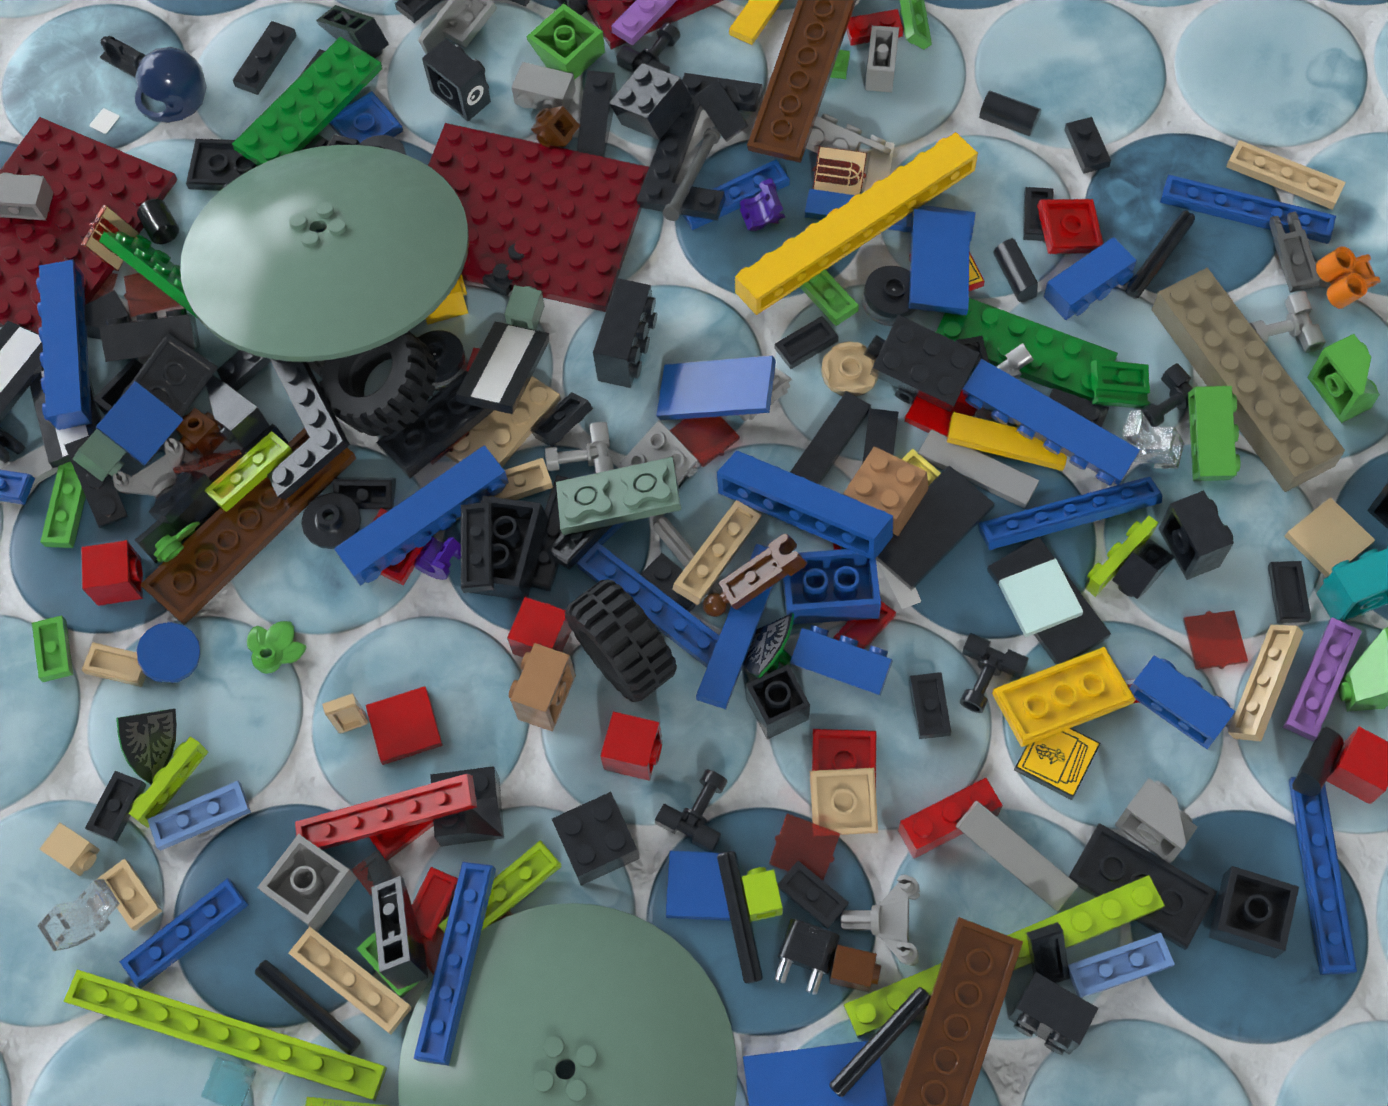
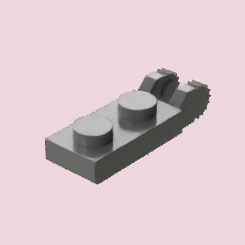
(1294, 254)

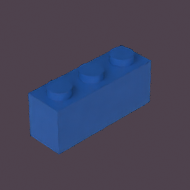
(1090, 279)
(842, 659)
(1181, 701)

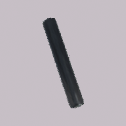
(1160, 254)
(739, 917)
(307, 1007)
(880, 1042)

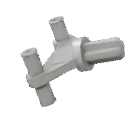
(155, 478)
(889, 919)

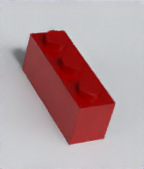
(937, 822)

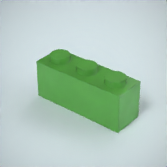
(1213, 433)

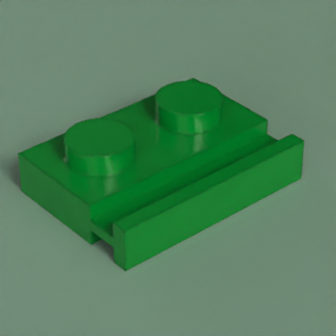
(1120, 383)

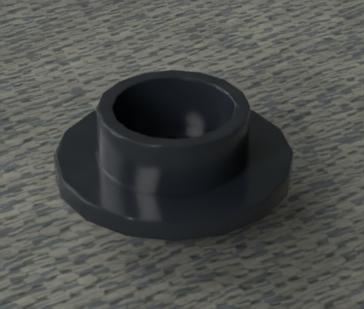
(338, 529)

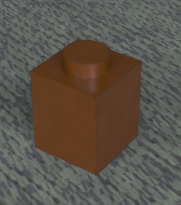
(855, 969)

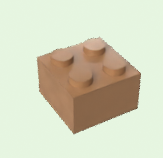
(889, 486)
(542, 686)

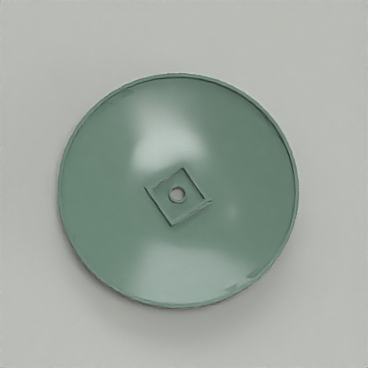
(307, 296)
(585, 991)

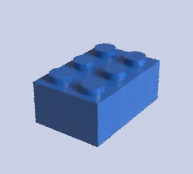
(833, 588)

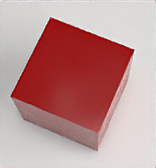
(111, 573)
(538, 624)
(631, 746)
(1362, 766)

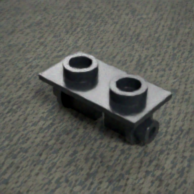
(121, 55)

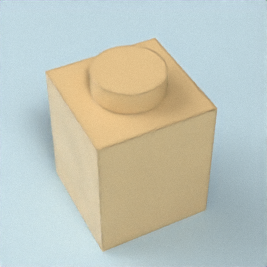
(70, 849)

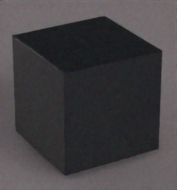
(777, 701)

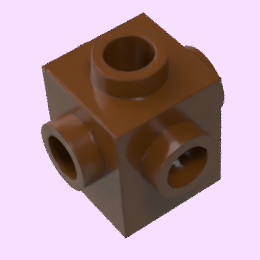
(555, 127)
(199, 433)

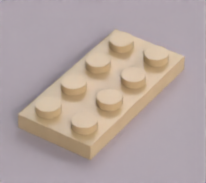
(506, 432)

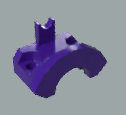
(762, 208)
(435, 557)

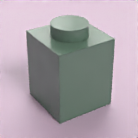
(524, 307)
(100, 456)

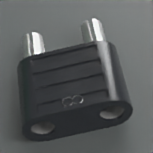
(808, 948)

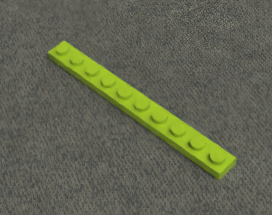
(1078, 925)
(226, 1035)

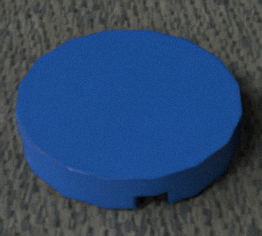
(168, 652)

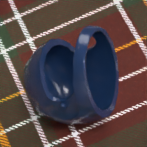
(172, 78)

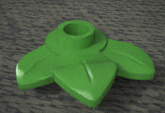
(169, 546)
(276, 643)

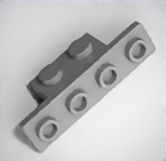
(458, 22)
(828, 134)

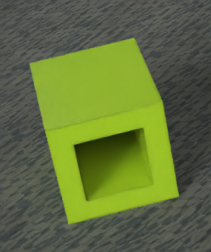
(762, 894)

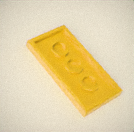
(1063, 696)

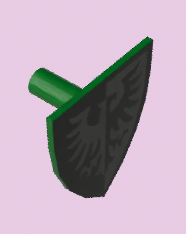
(768, 646)
(147, 741)

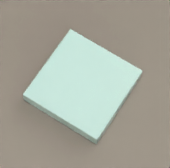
(1040, 597)

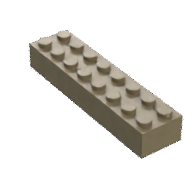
(1230, 353)

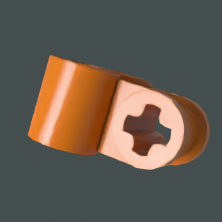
(1348, 276)

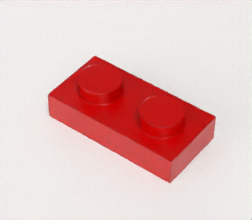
(860, 26)

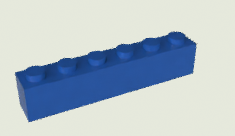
(64, 345)
(1049, 422)
(805, 504)
(421, 516)

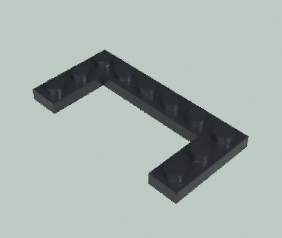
(662, 174)
(307, 397)

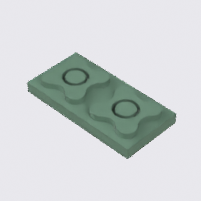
(618, 496)

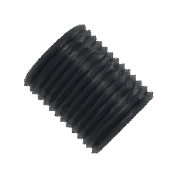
(158, 221)

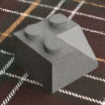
(1156, 821)
(307, 882)

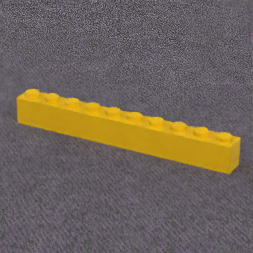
(855, 223)

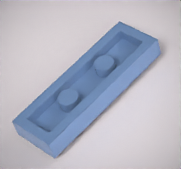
(199, 815)
(1120, 965)

